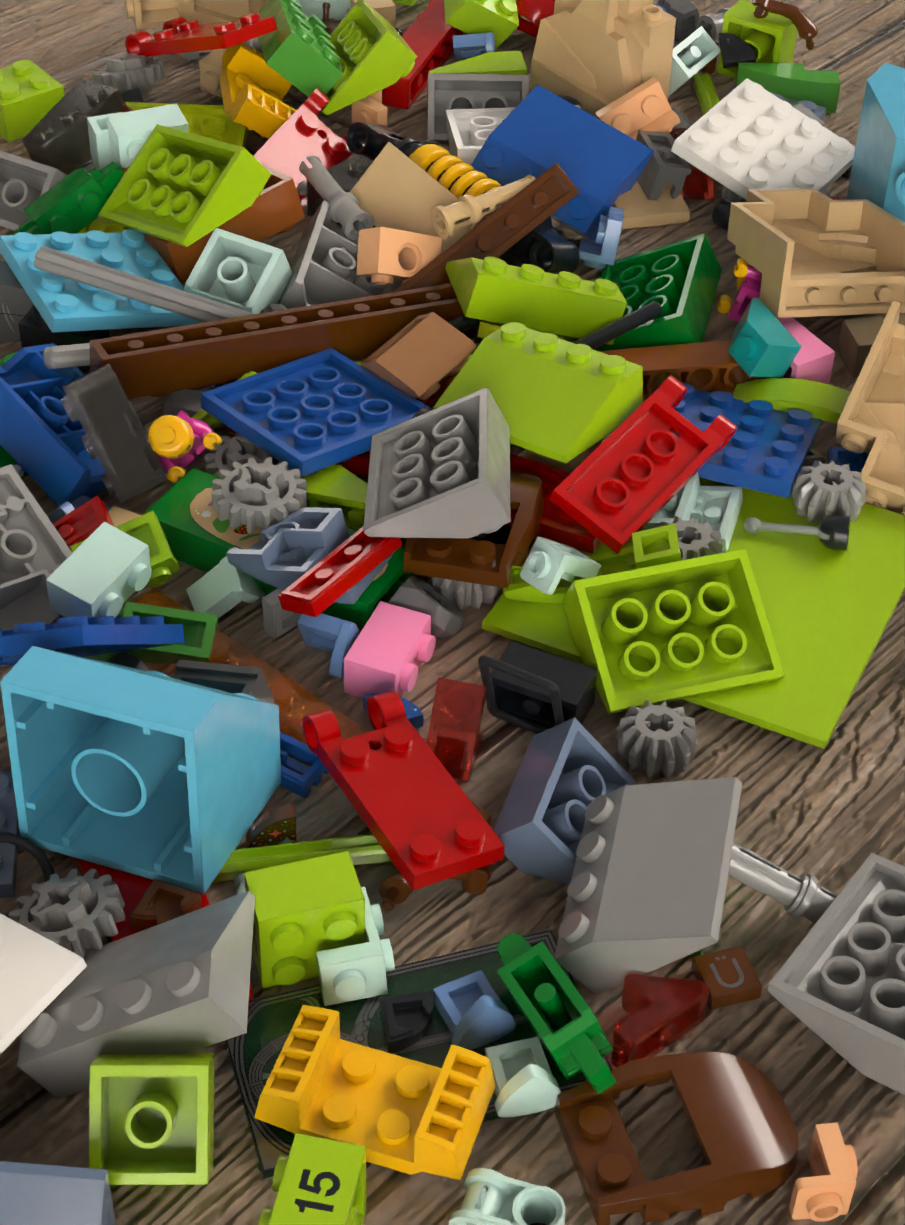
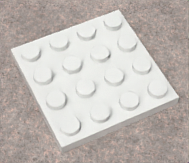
(763, 144)

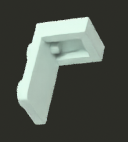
(357, 969)

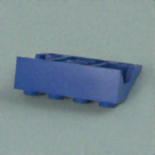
(589, 151)
(40, 430)

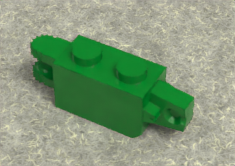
(72, 201)
(555, 1010)

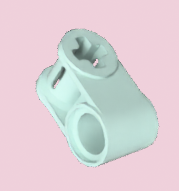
(507, 1202)

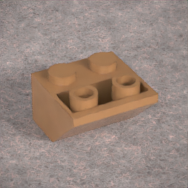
(421, 355)

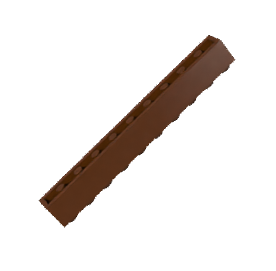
(228, 348)

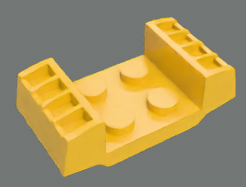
(253, 91)
(397, 1107)

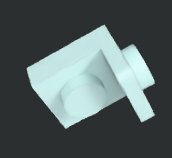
(552, 561)

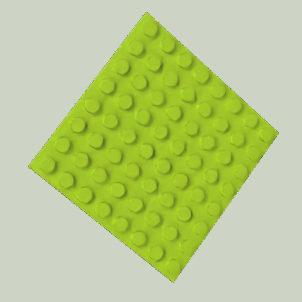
(819, 603)

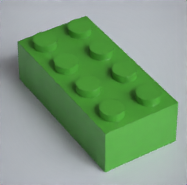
(299, 48)

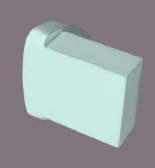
(223, 589)
(522, 1078)

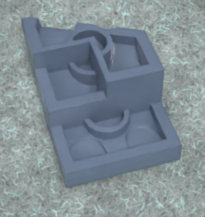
(295, 547)

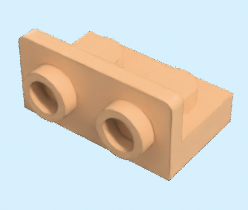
(640, 109)

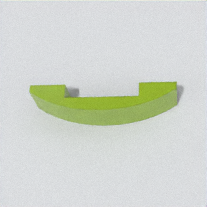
(784, 394)
(649, 548)

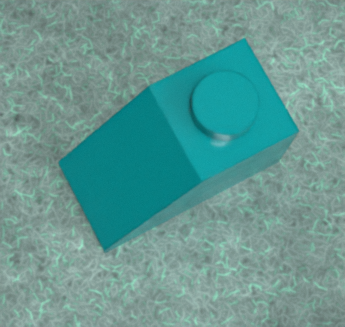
(762, 343)

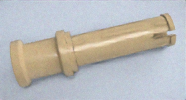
(471, 210)

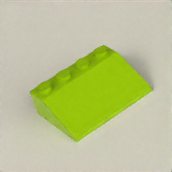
(370, 56)
(184, 186)
(533, 297)
(550, 390)
(673, 630)

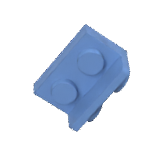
(604, 249)

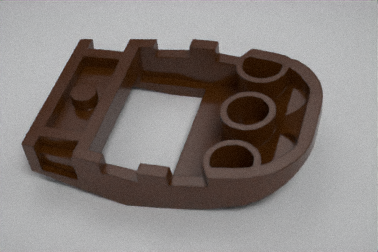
(481, 560)
(733, 1115)

